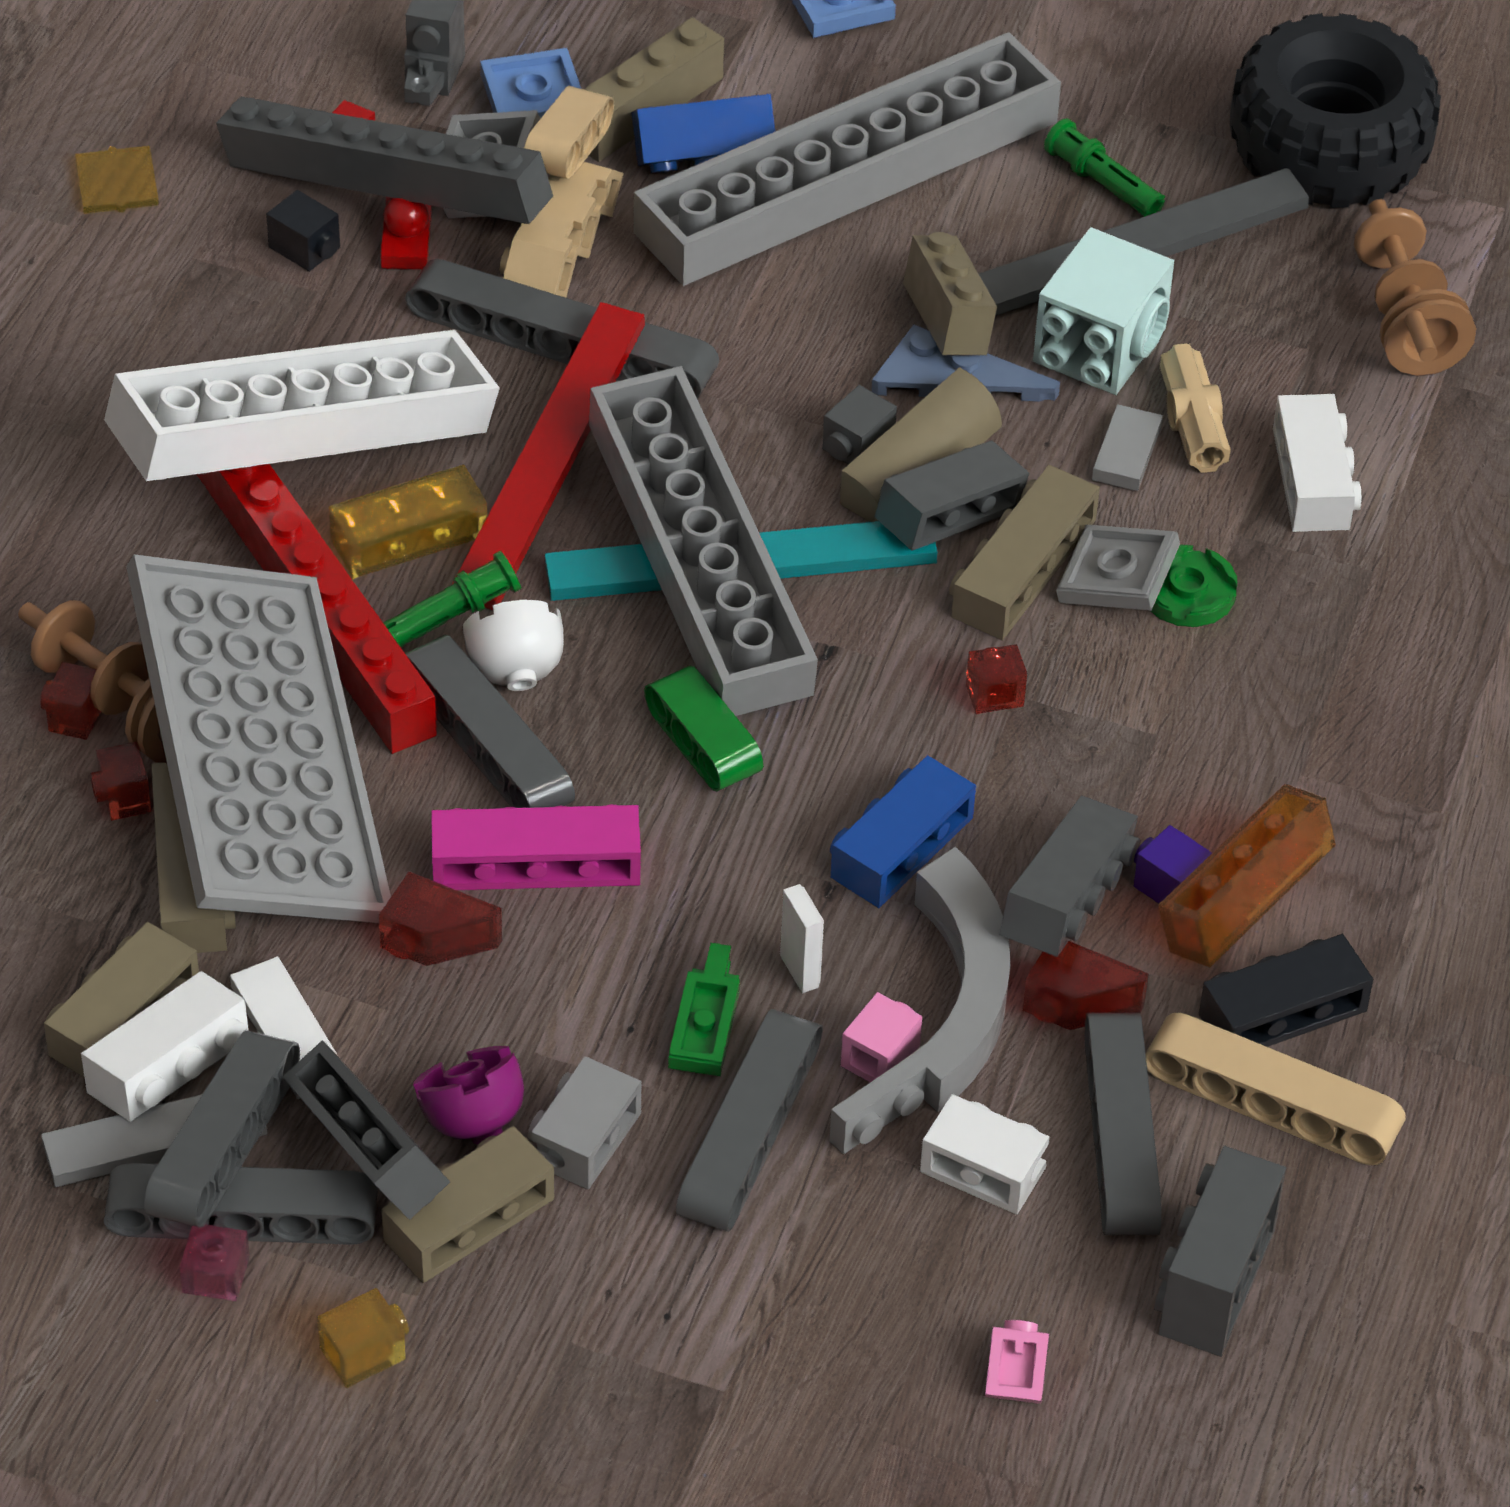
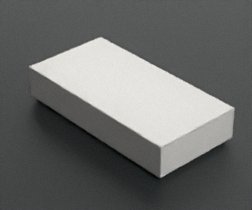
(801, 938)

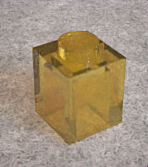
(363, 1336)

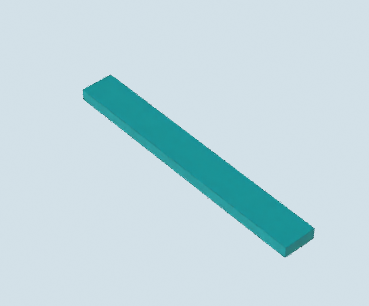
(792, 552)

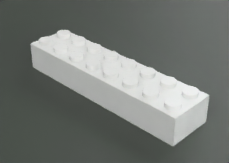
(299, 404)

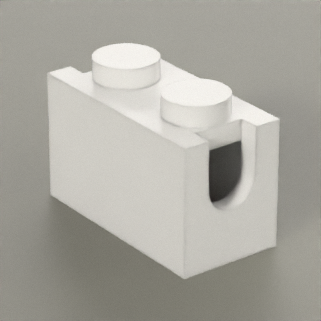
(984, 1153)

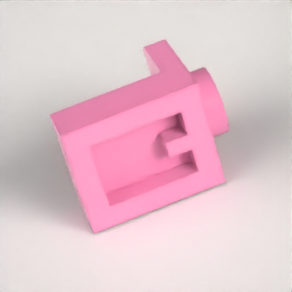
(1017, 1362)

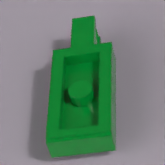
(705, 1015)

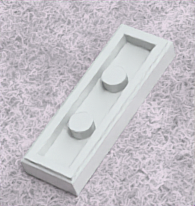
(277, 1005)

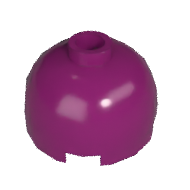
(472, 1096)

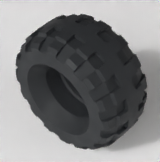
(1336, 107)

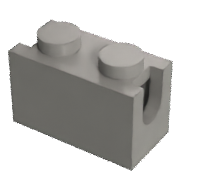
(586, 1120)

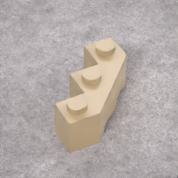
(565, 228)

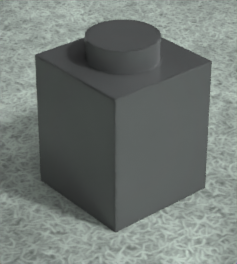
(856, 423)

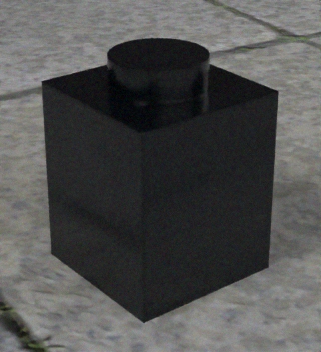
(303, 230)

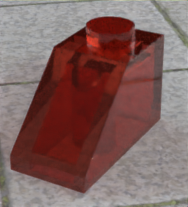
(437, 922)
(1082, 983)

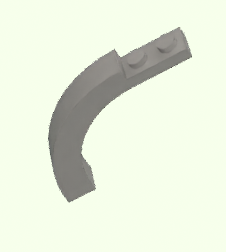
(970, 921)

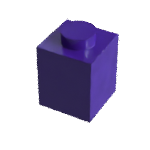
(1166, 862)

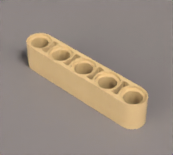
(1275, 1088)

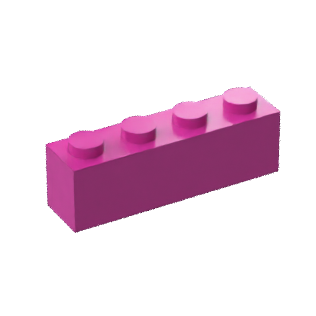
(536, 847)

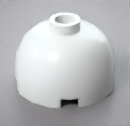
(515, 643)

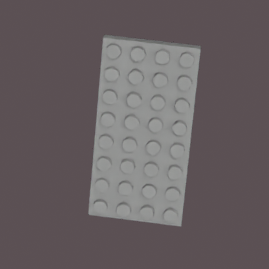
(258, 741)

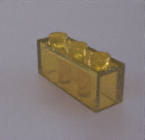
(407, 521)

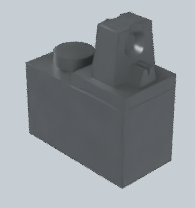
(433, 48)

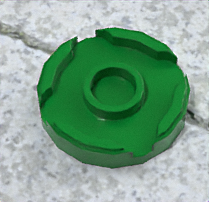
(1196, 589)

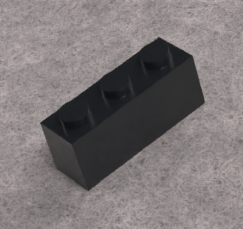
(1289, 992)

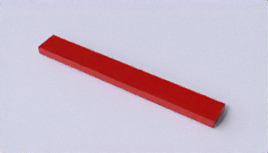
(554, 440)

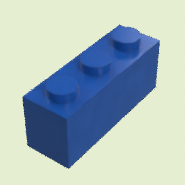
(699, 130)
(902, 831)

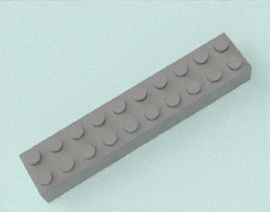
(845, 158)

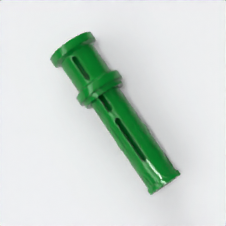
(1090, 159)
(467, 593)

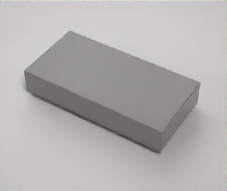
(1127, 447)

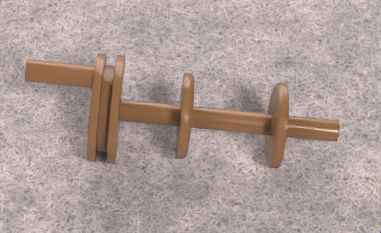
(1423, 322)
(120, 676)

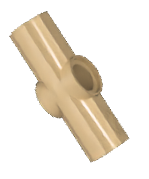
(1194, 408)

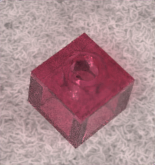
(214, 1262)

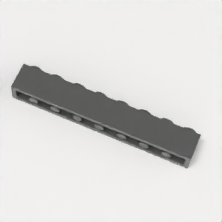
(385, 159)

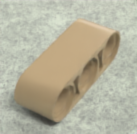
(571, 130)

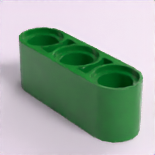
(703, 728)

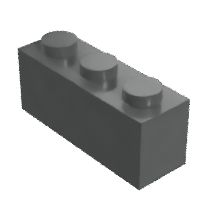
(950, 494)

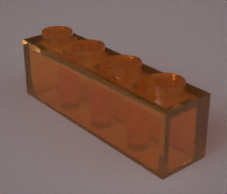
(1247, 875)

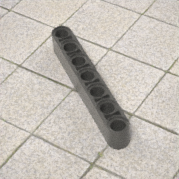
(543, 321)

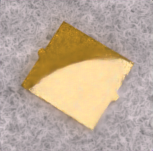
(116, 179)

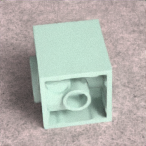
(1103, 311)

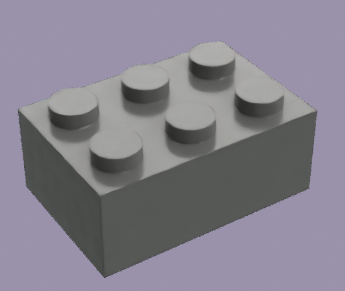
(1219, 1250)

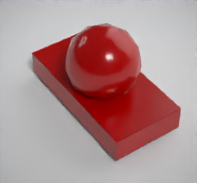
(405, 234)

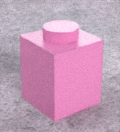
(880, 1037)

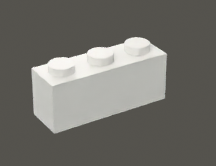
(1315, 462)
(164, 1046)

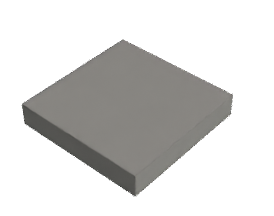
(1118, 567)

